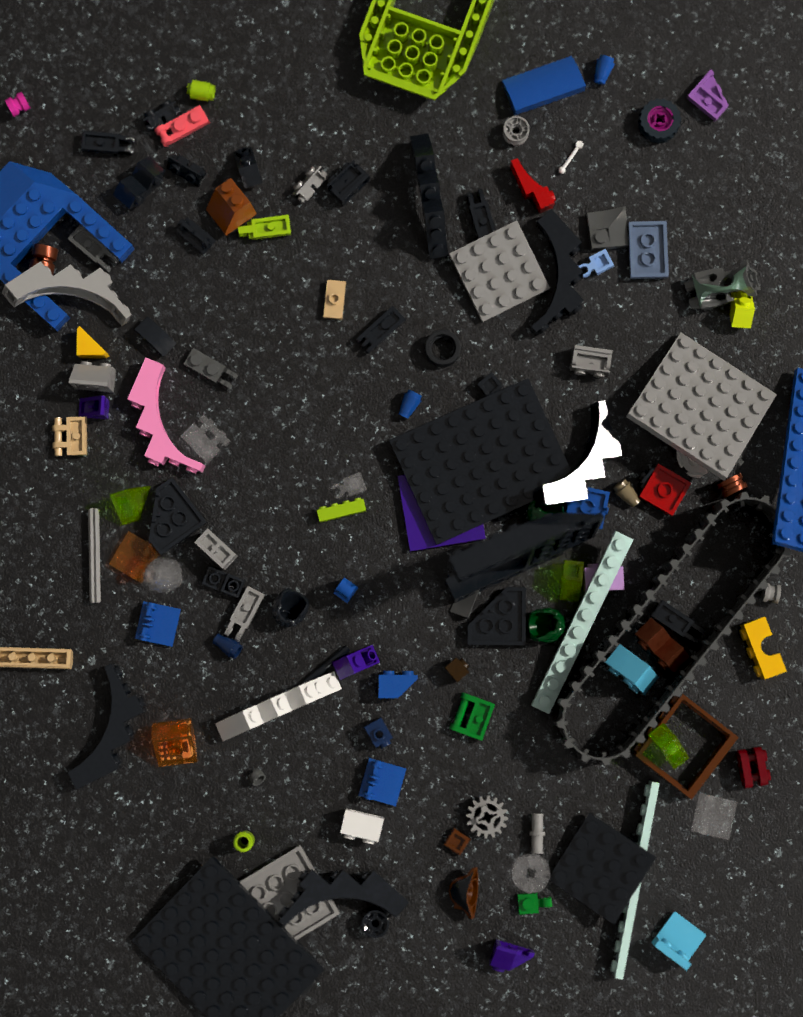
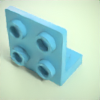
(678, 939)

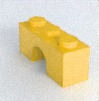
(754, 633)

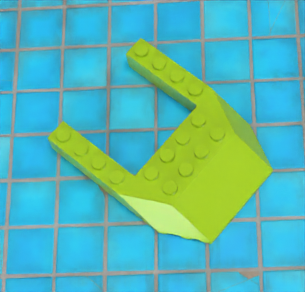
(418, 51)

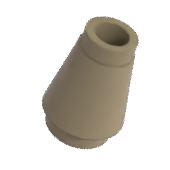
(626, 493)

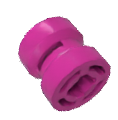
(18, 103)

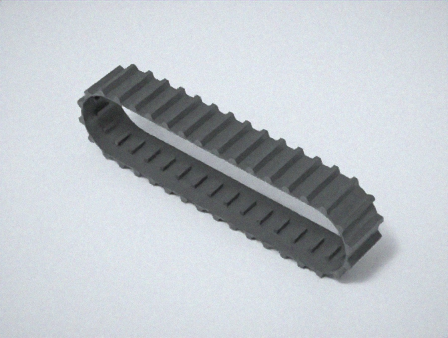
(722, 629)

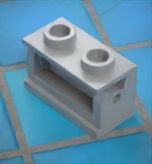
(591, 360)
(216, 549)

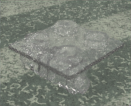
(714, 816)

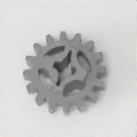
(478, 819)

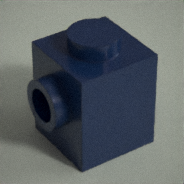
(379, 733)

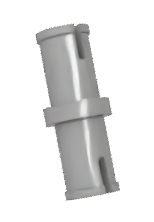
(537, 834)

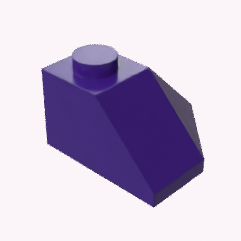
(508, 956)

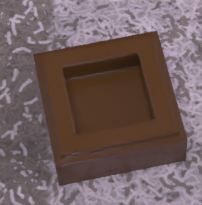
(457, 841)

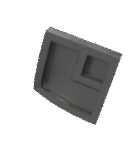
(607, 229)

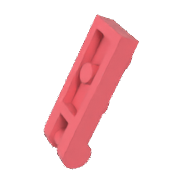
(182, 126)

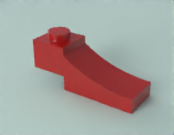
(541, 195)

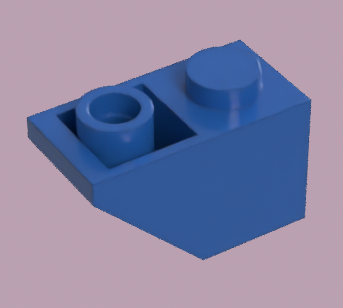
(395, 685)

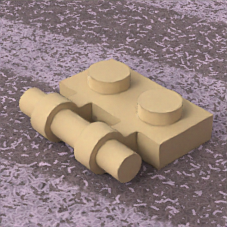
(76, 436)

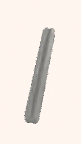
(94, 555)

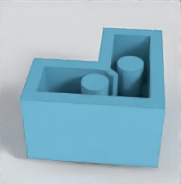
(636, 672)

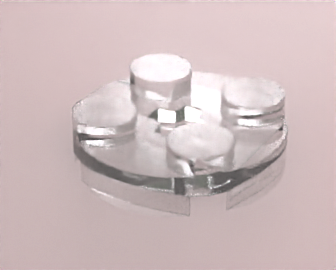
(519, 872)

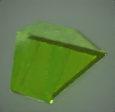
(130, 503)

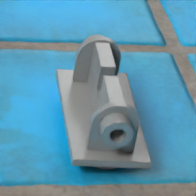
(314, 177)

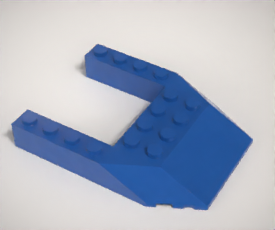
(28, 209)

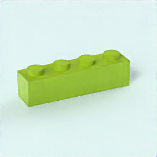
(338, 511)

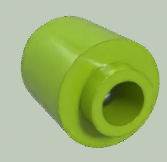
(201, 90)
(241, 846)

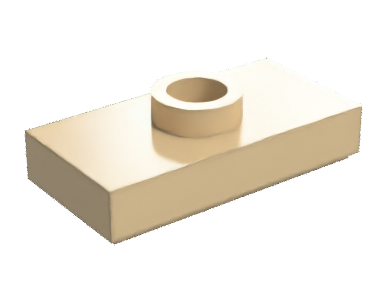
(334, 299)

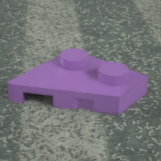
(709, 97)

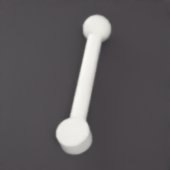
(579, 144)

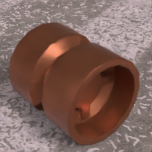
(45, 254)

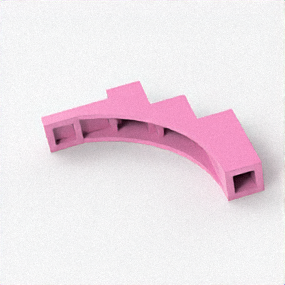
(145, 395)

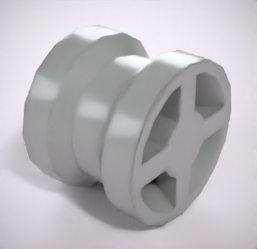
(771, 593)

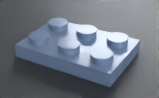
(648, 249)

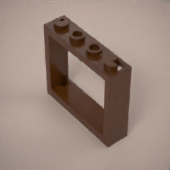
(711, 763)

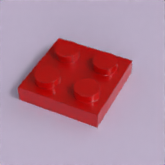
(664, 489)

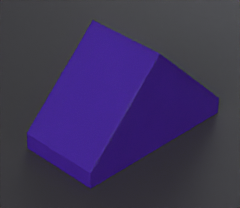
(94, 407)

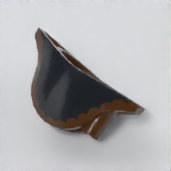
(464, 892)

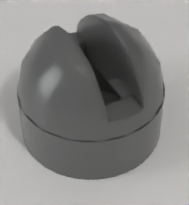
(257, 777)

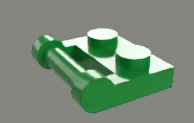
(478, 719)

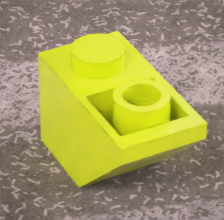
(741, 310)

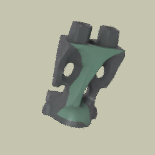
(743, 280)

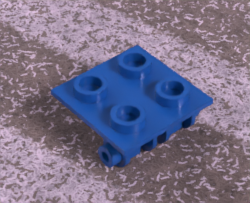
(157, 623)
(382, 782)

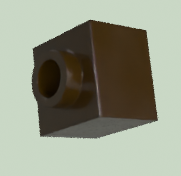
(457, 669)

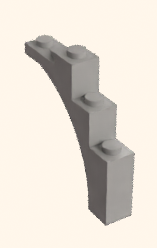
(40, 281)

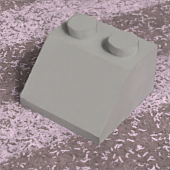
(93, 377)

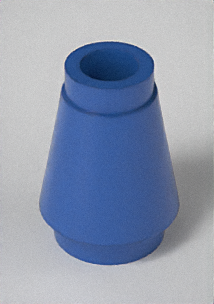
(603, 69)
(409, 403)

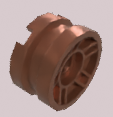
(732, 485)

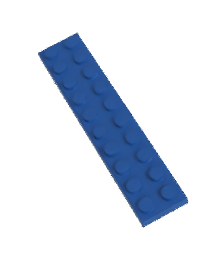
(789, 509)

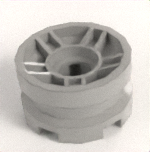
(516, 123)

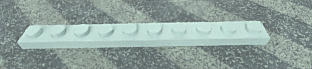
(582, 622)
(625, 926)

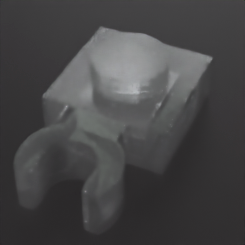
(352, 484)

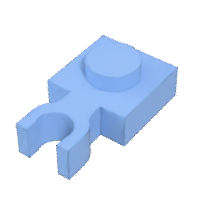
(599, 263)

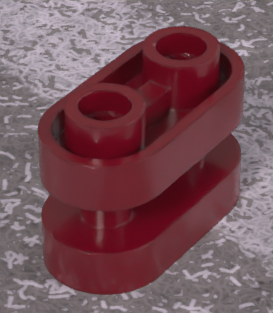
(761, 774)

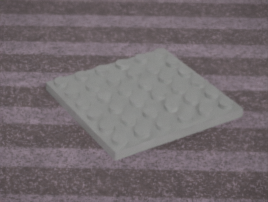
(701, 406)

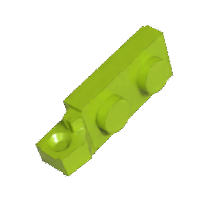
(266, 227)

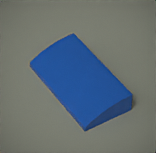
(543, 85)

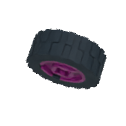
(659, 131)

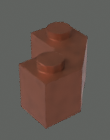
(661, 645)

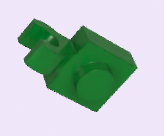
(530, 902)

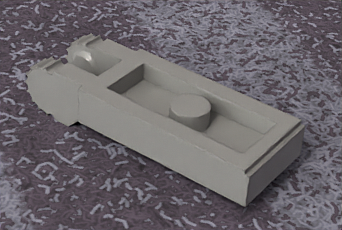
(245, 611)

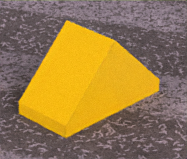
(87, 347)

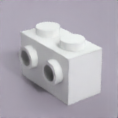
(362, 825)

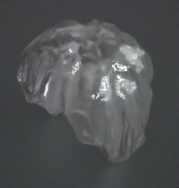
(163, 575)

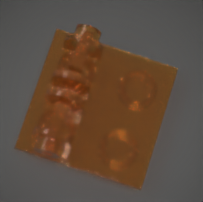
(133, 556)

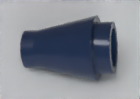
(228, 646)

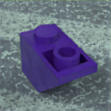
(356, 662)

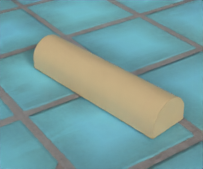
(36, 658)

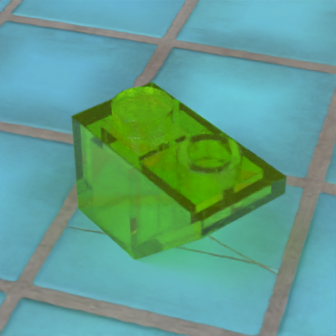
(571, 580)
(668, 746)

